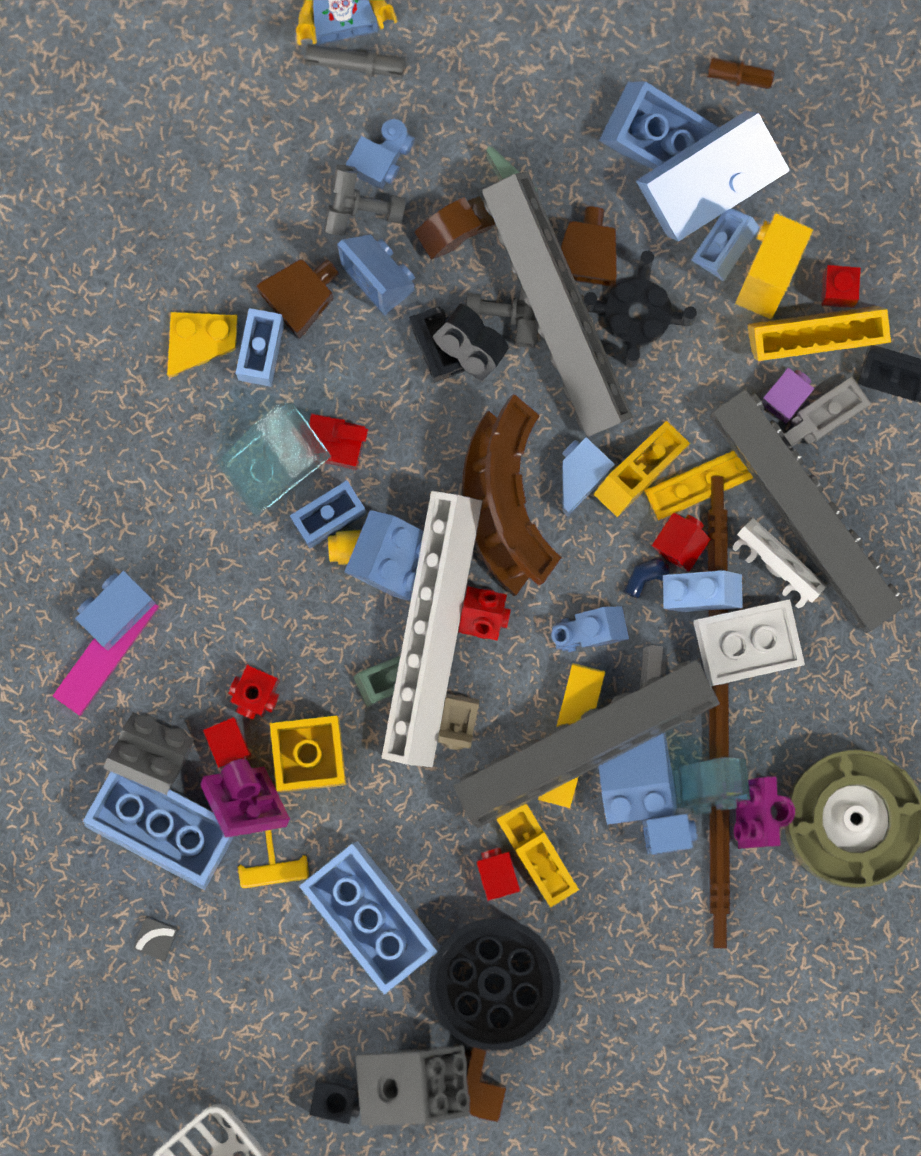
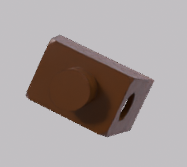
(591, 249)
(299, 293)

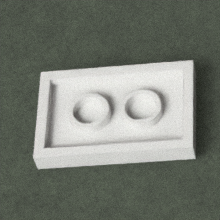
(749, 642)

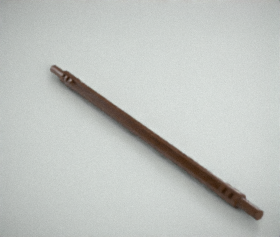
(719, 733)

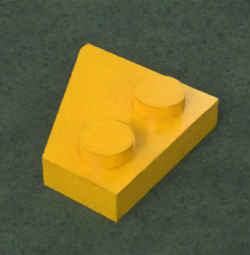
(198, 339)

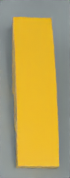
(579, 697)
(537, 855)

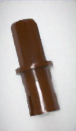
(740, 73)

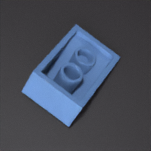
(652, 125)
(375, 271)
(639, 783)

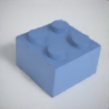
(387, 554)

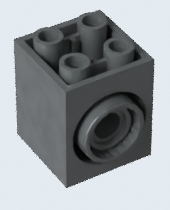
(412, 1086)

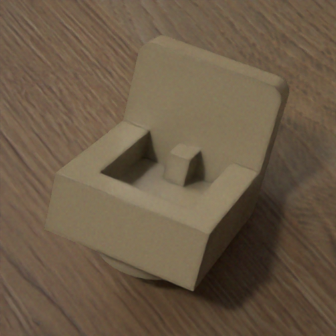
(458, 721)

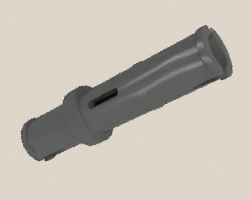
(370, 62)

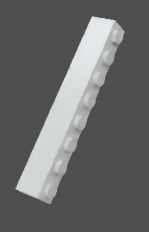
(431, 629)

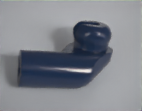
(645, 572)

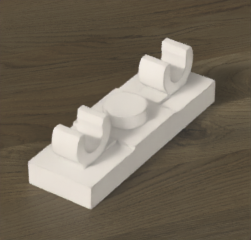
(780, 562)

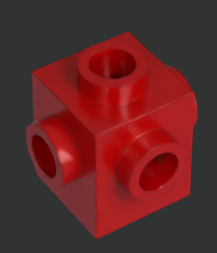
(484, 613)
(250, 680)

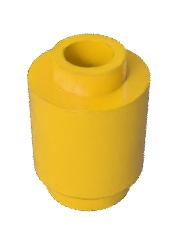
(342, 546)

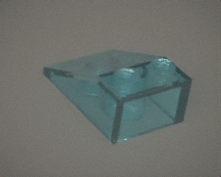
(273, 457)

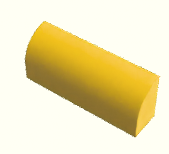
(819, 333)

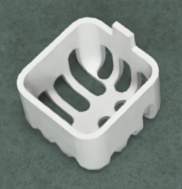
(228, 1148)

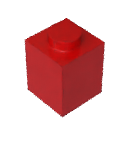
(840, 286)
(681, 541)
(227, 742)
(497, 874)

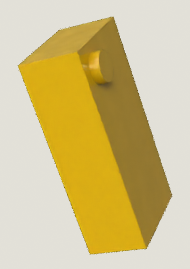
(774, 265)

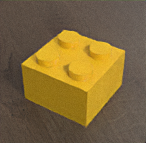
(308, 754)

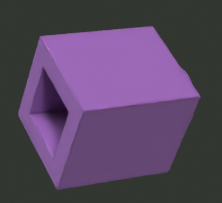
(788, 394)

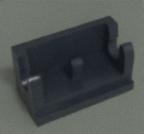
(438, 362)
(891, 373)

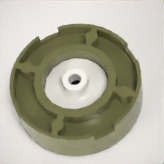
(886, 812)

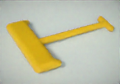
(274, 872)

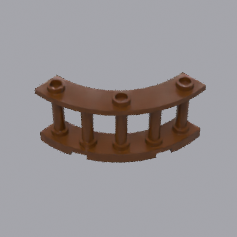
(491, 473)

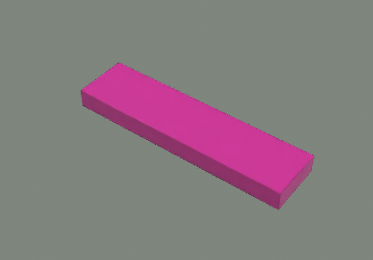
(95, 668)

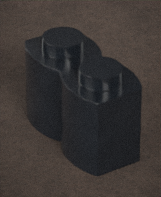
(471, 342)

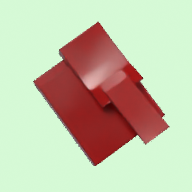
(341, 440)

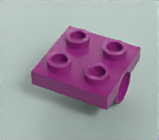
(244, 799)
(754, 820)

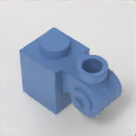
(378, 161)
(591, 629)

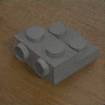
(149, 753)

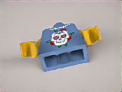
(341, 19)

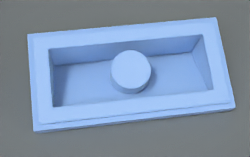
(725, 243)

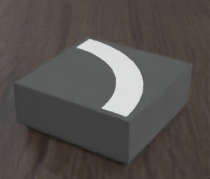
(155, 939)

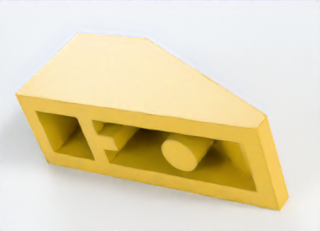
(641, 468)

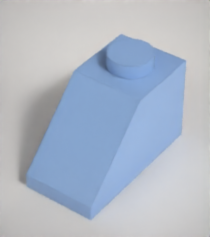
(582, 472)

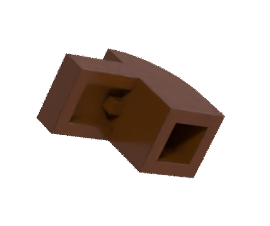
(453, 225)
(485, 1097)

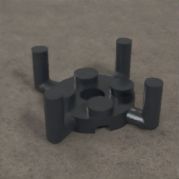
(639, 292)

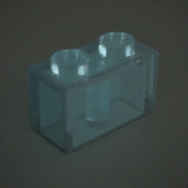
(711, 784)

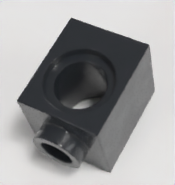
(319, 1106)

